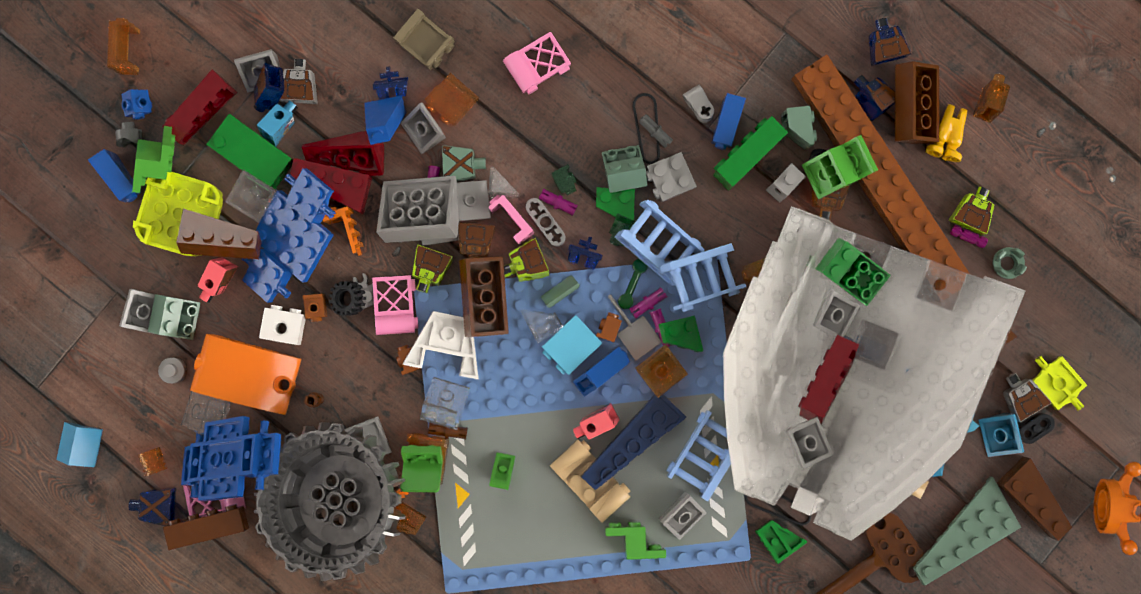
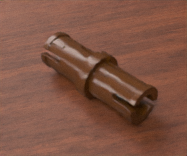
(314, 396)
(435, 429)

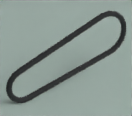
(637, 127)
(778, 515)

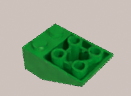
(853, 271)

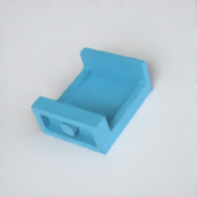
(571, 345)

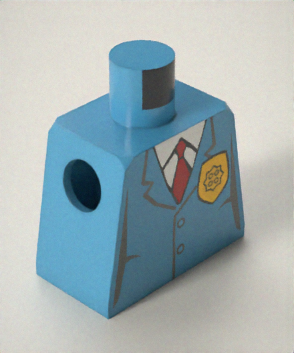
(277, 122)

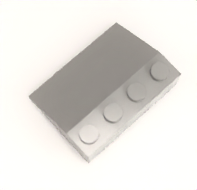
(418, 209)

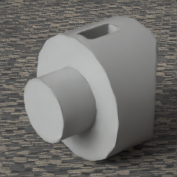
(172, 370)

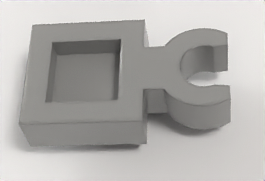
(368, 291)

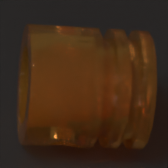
(152, 461)

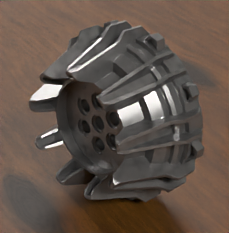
(292, 509)

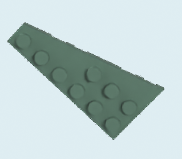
(972, 531)

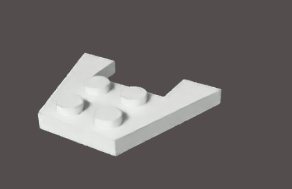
(445, 335)

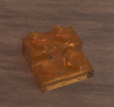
(451, 100)

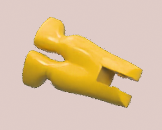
(951, 133)

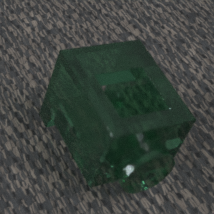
(564, 180)
(620, 223)

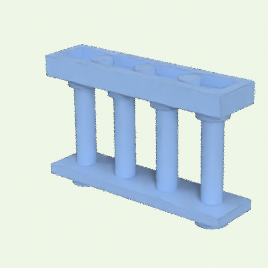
(642, 250)
(690, 264)
(715, 472)

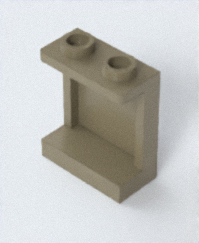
(424, 40)

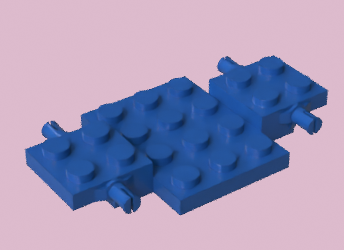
(291, 236)
(227, 455)

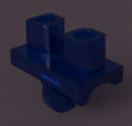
(382, 86)
(575, 252)

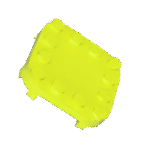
(163, 208)

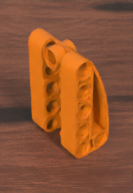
(244, 374)

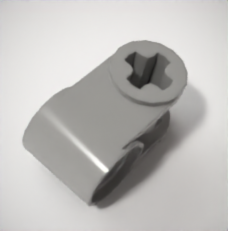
(698, 100)

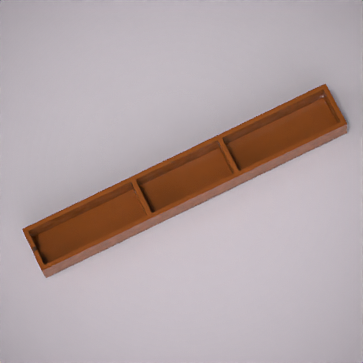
(889, 186)

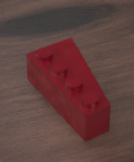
(200, 107)
(348, 186)
(828, 379)

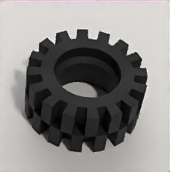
(338, 298)

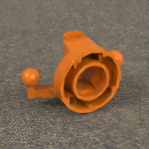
(1116, 507)

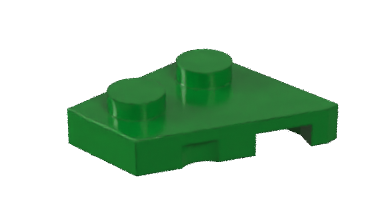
(616, 202)
(682, 333)
(779, 541)

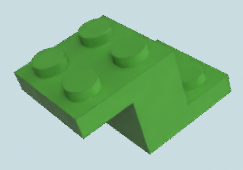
(153, 159)
(839, 167)
(635, 541)

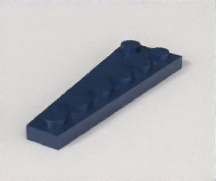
(645, 429)

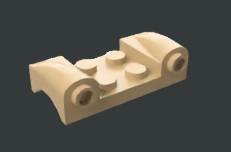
(572, 465)

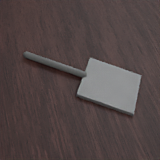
(638, 336)

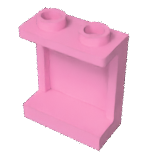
(526, 230)

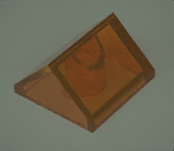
(661, 371)

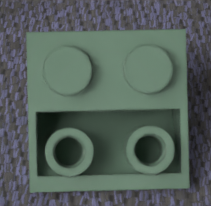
(798, 124)
(624, 168)
(173, 317)

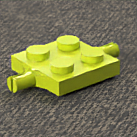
(1059, 383)

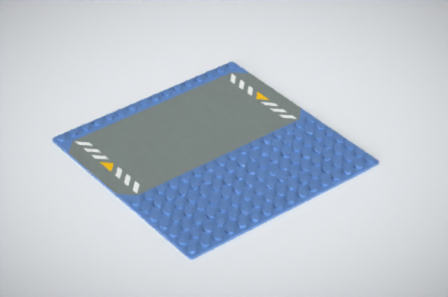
(529, 411)

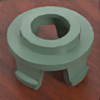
(1019, 262)

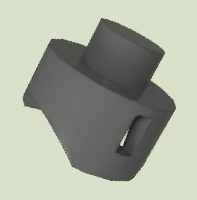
(127, 134)

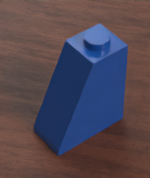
(383, 118)
(728, 121)
(114, 175)
(601, 371)

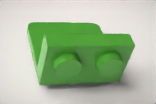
(421, 468)

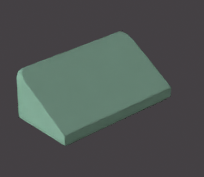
(560, 291)

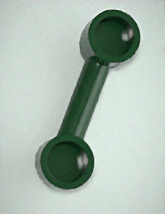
(625, 301)

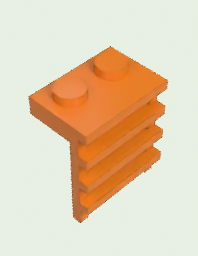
(344, 214)

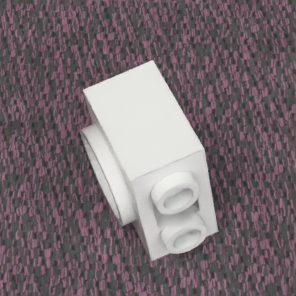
(274, 317)

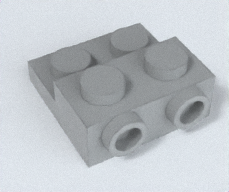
(670, 177)

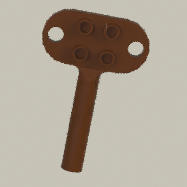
(892, 549)

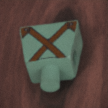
(461, 163)

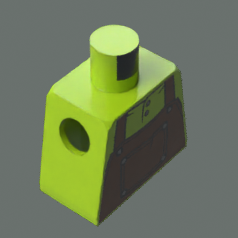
(974, 212)
(527, 262)
(430, 267)

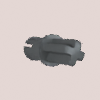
(655, 130)

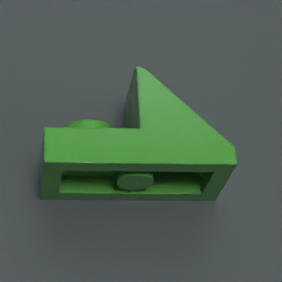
(502, 471)

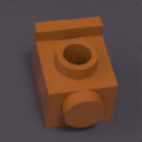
(320, 301)
(609, 327)
(403, 352)

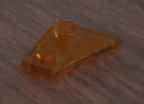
(412, 521)

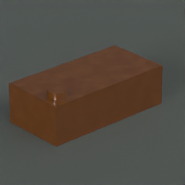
(916, 103)
(483, 296)

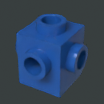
(136, 103)

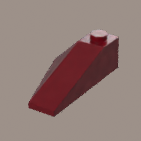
(348, 153)

